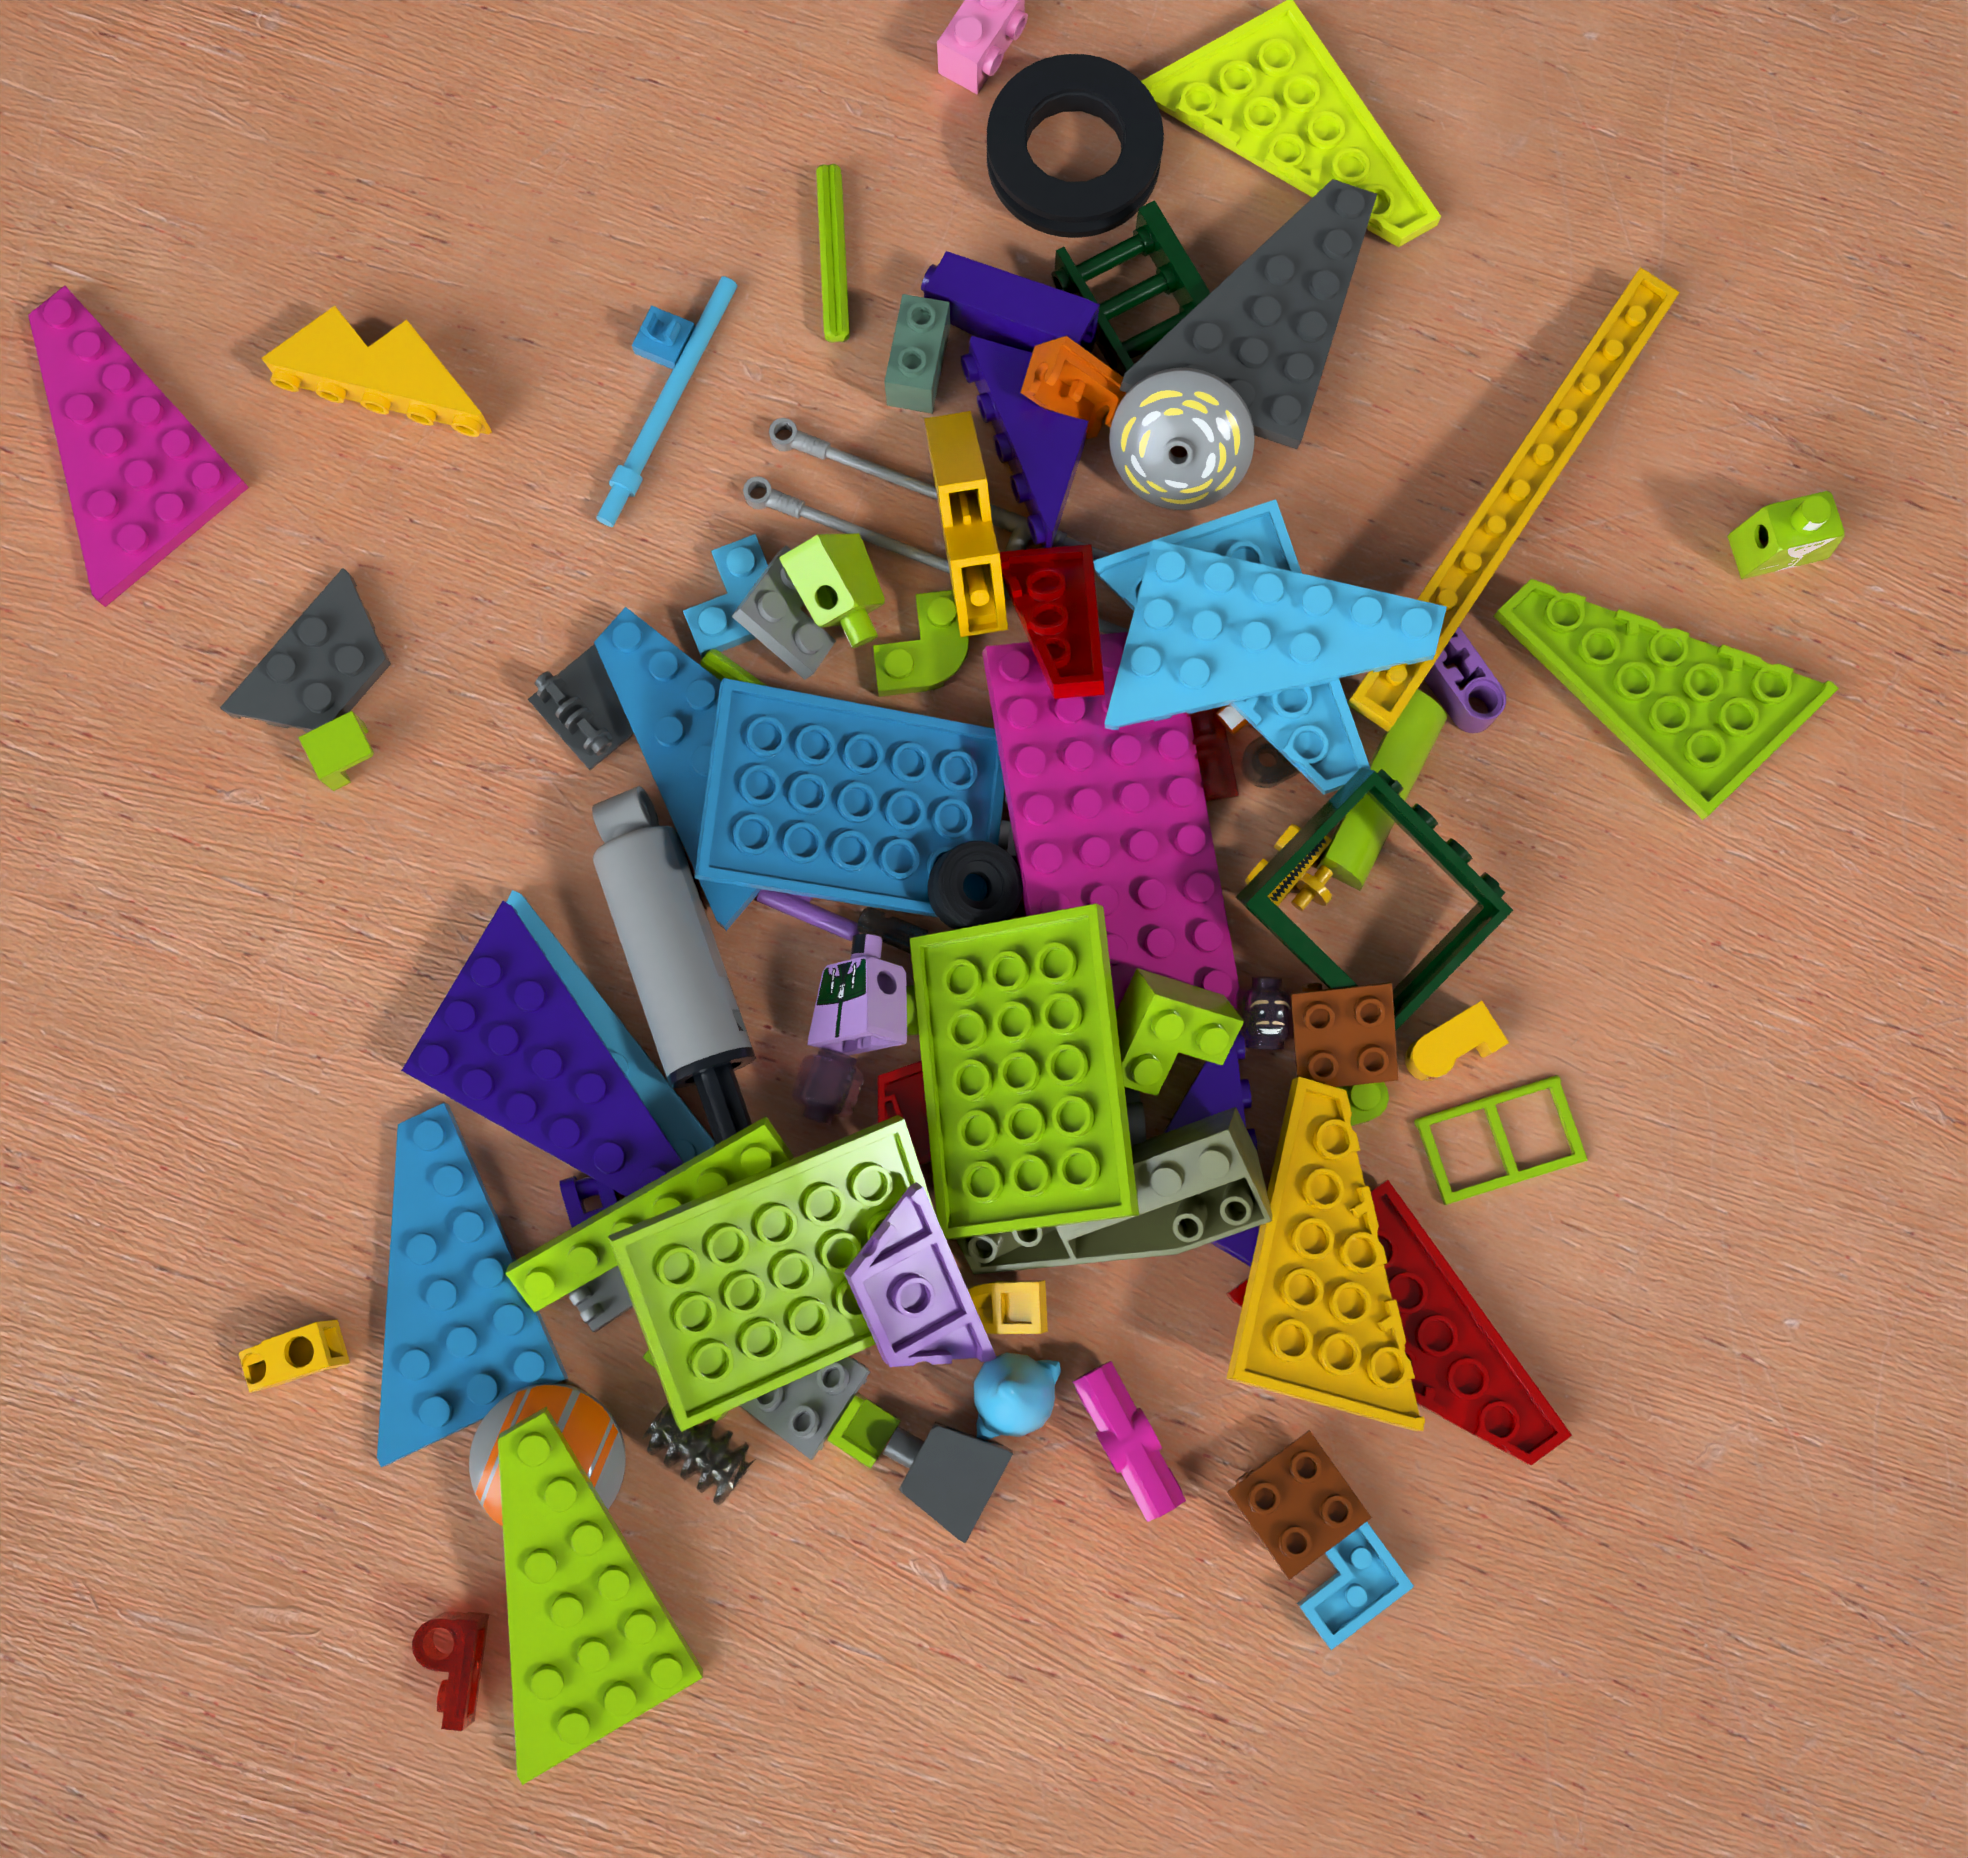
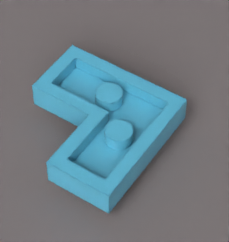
(711, 621)
(1359, 1591)

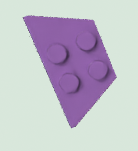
(915, 1290)

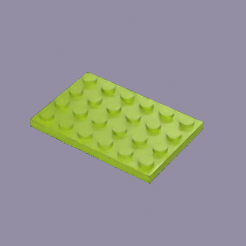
(1023, 1074)
(753, 1276)

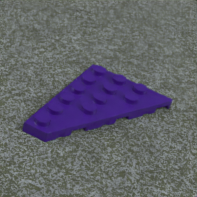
(535, 1065)

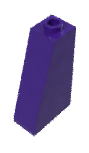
(1008, 306)

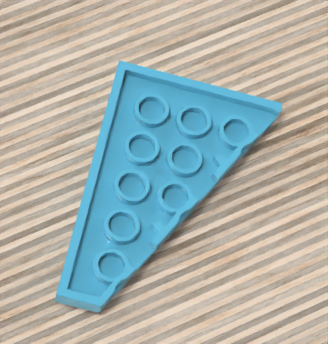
(1242, 630)

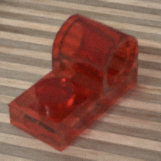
(458, 1693)

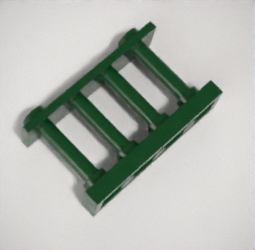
(1173, 275)

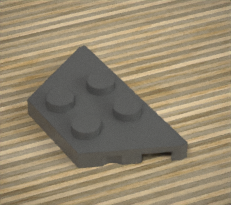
(317, 665)

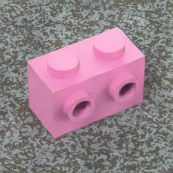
(978, 39)

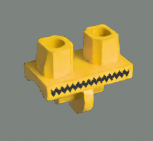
(1310, 886)

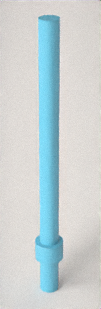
(627, 478)

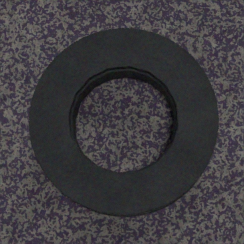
(1074, 85)

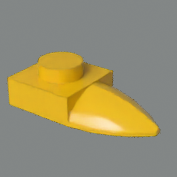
(1011, 1306)

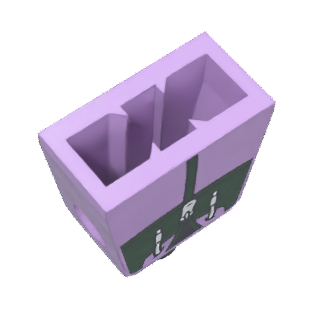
(860, 1002)

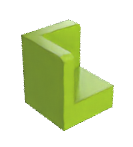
(337, 748)
(864, 1430)

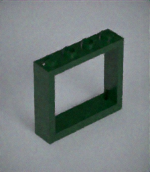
(1419, 826)

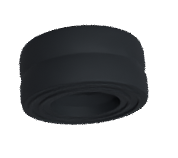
(997, 870)

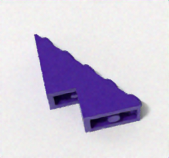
(1034, 441)
(1212, 1092)

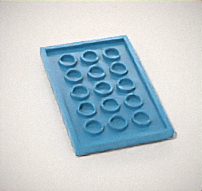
(843, 797)

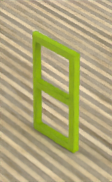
(1489, 1105)

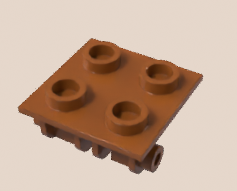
(1345, 1034)
(1298, 1504)

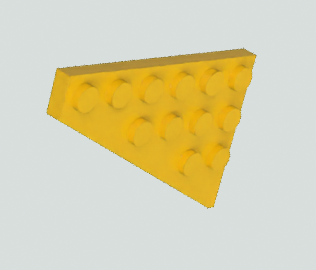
(1317, 1287)

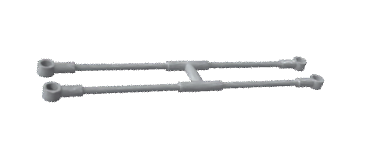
(822, 449)

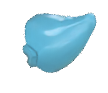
(1014, 1395)

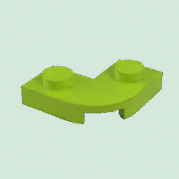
(924, 662)

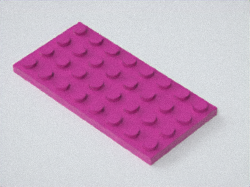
(1111, 822)

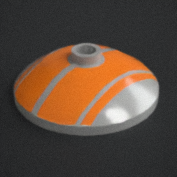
(583, 1422)

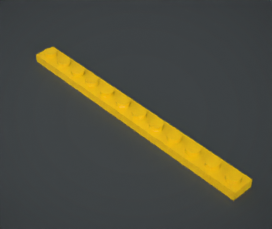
(1524, 483)

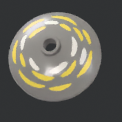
(1187, 411)

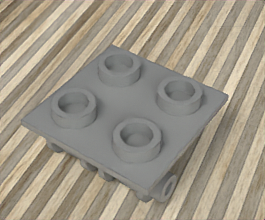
(810, 1406)

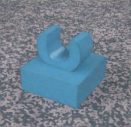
(662, 337)

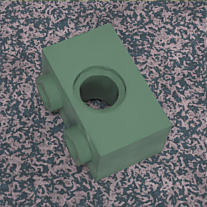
(917, 353)

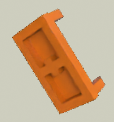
(1073, 383)

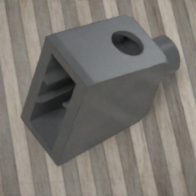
(949, 1474)

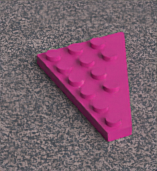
(127, 454)

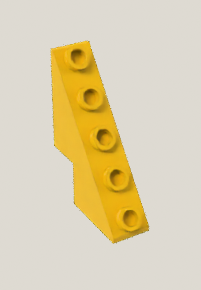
(388, 375)
(967, 524)

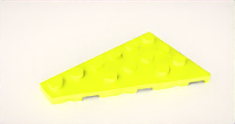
(1292, 111)

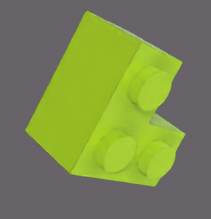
(1168, 1018)

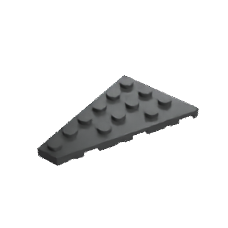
(1275, 315)

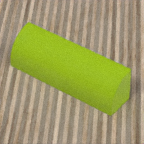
(1402, 757)

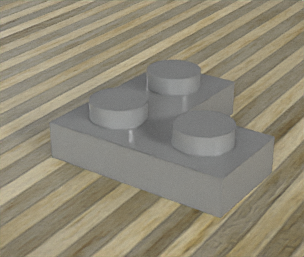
(775, 618)

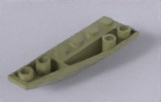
(1190, 1192)

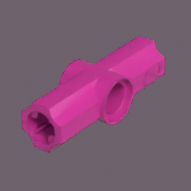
(1129, 1441)

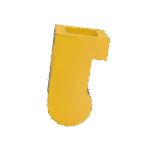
(1438, 1050)
(294, 1355)

